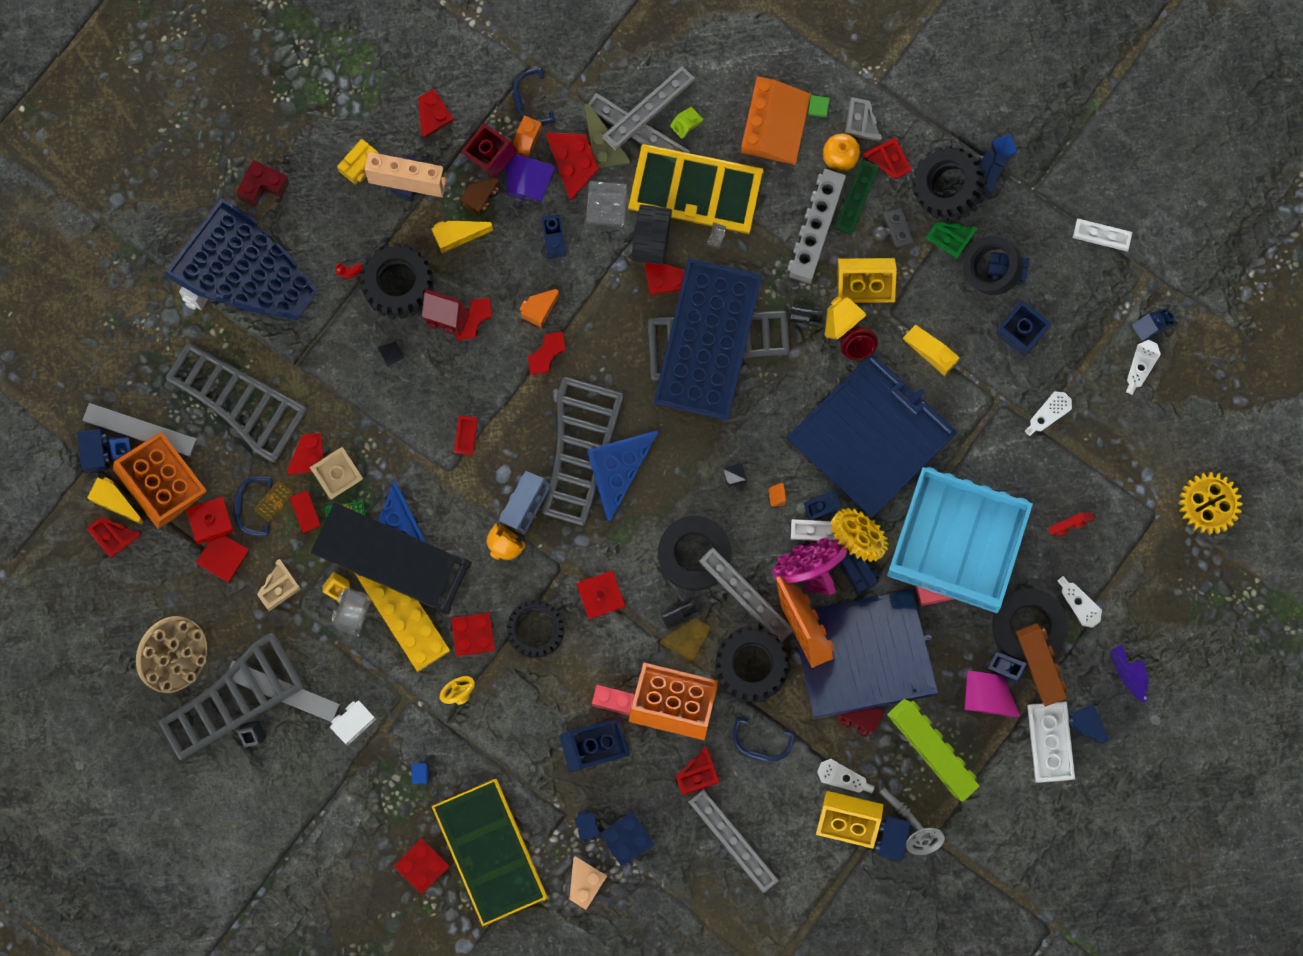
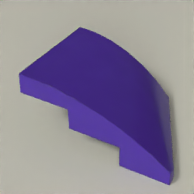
(528, 178)
(1132, 674)

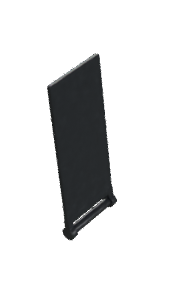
(389, 557)

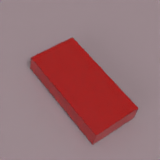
(466, 435)
(305, 512)

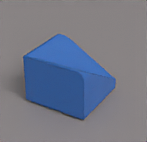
(1004, 146)
(118, 447)
(420, 774)

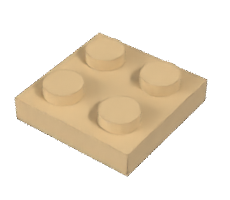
(336, 473)

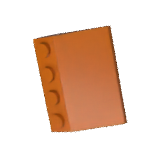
(775, 121)
(159, 479)
(804, 623)
(673, 701)

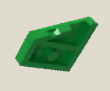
(951, 237)

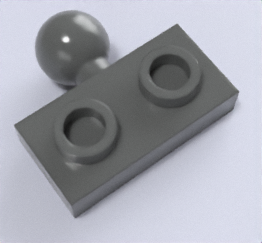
(896, 229)

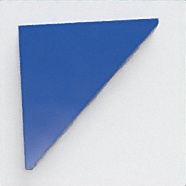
(616, 466)
(398, 515)

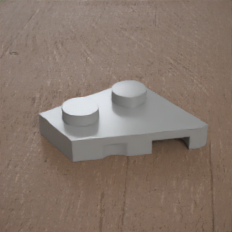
(861, 120)

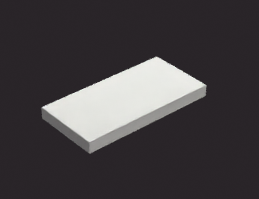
(1051, 742)

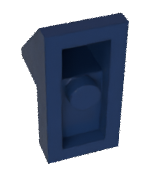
(822, 506)
(1008, 667)

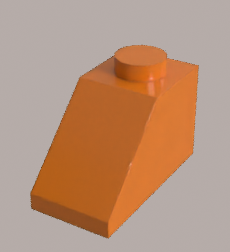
(527, 136)
(539, 307)

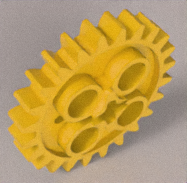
(1202, 489)
(859, 534)

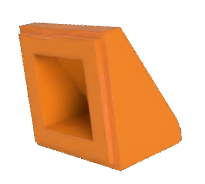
(777, 495)

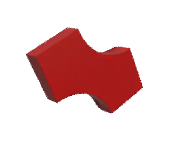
(479, 311)
(551, 347)

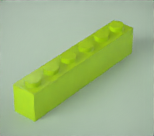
(933, 749)

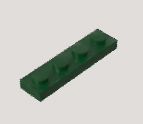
(856, 197)

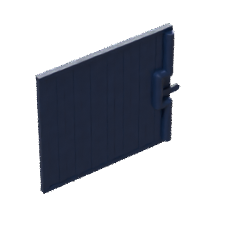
(872, 435)
(875, 658)

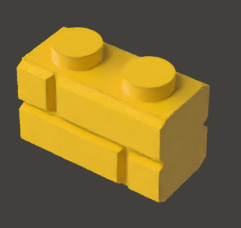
(354, 163)

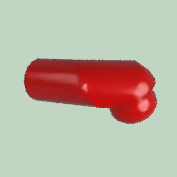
(347, 272)

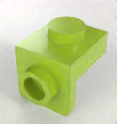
(686, 121)

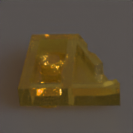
(687, 639)

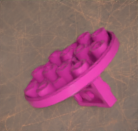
(811, 565)

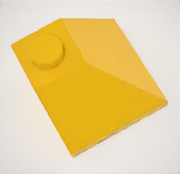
(842, 317)

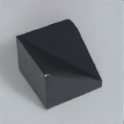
(391, 353)
(735, 475)
(251, 733)

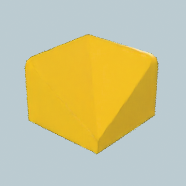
(335, 585)

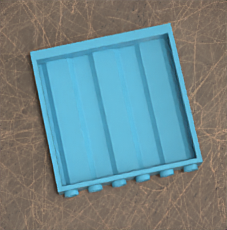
(960, 539)

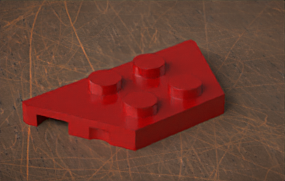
(574, 160)

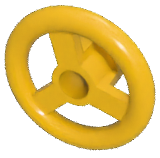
(459, 693)

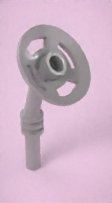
(922, 835)

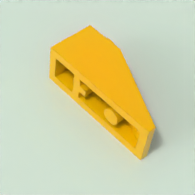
(455, 233)
(931, 349)
(108, 496)

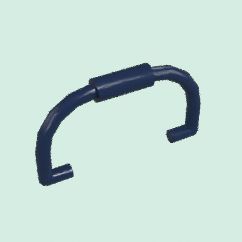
(517, 97)
(238, 505)
(757, 755)

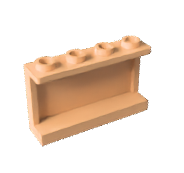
(405, 174)

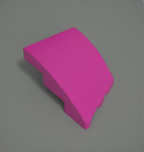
(989, 694)

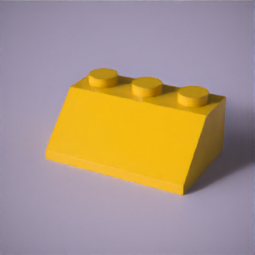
(867, 279)
(850, 819)

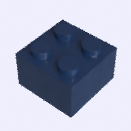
(1023, 328)
(627, 839)

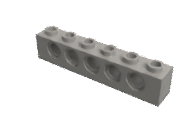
(835, 182)

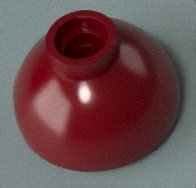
(858, 343)

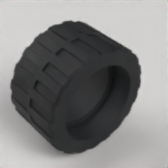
(651, 234)

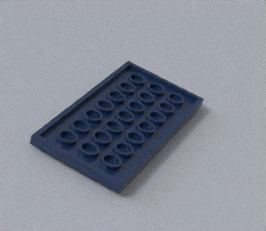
(707, 339)

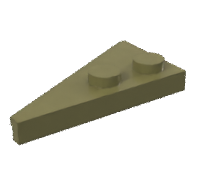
(603, 152)

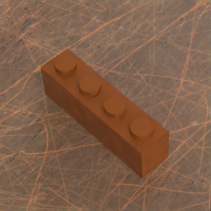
(1041, 665)

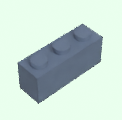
(524, 502)

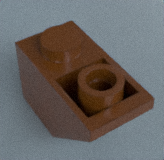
(479, 194)

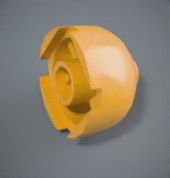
(841, 152)
(503, 543)

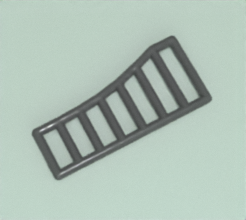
(748, 353)
(231, 418)
(562, 438)
(227, 679)

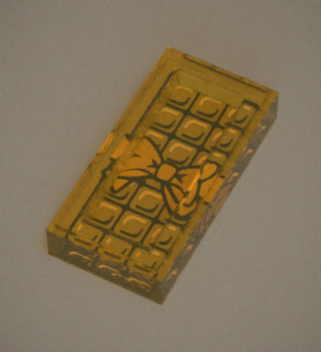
(273, 501)

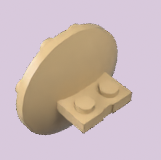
(171, 654)

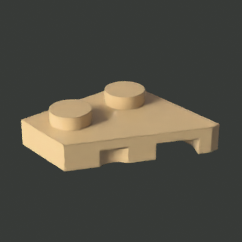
(278, 587)

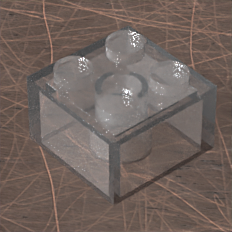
(606, 204)
(351, 611)

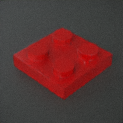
(473, 634)
(421, 866)

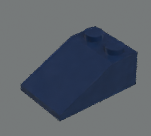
(594, 745)

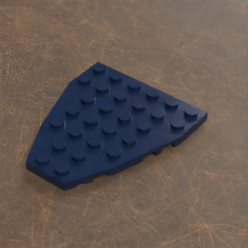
(241, 266)

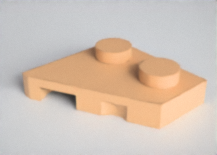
(584, 883)

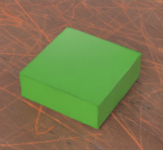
(818, 106)

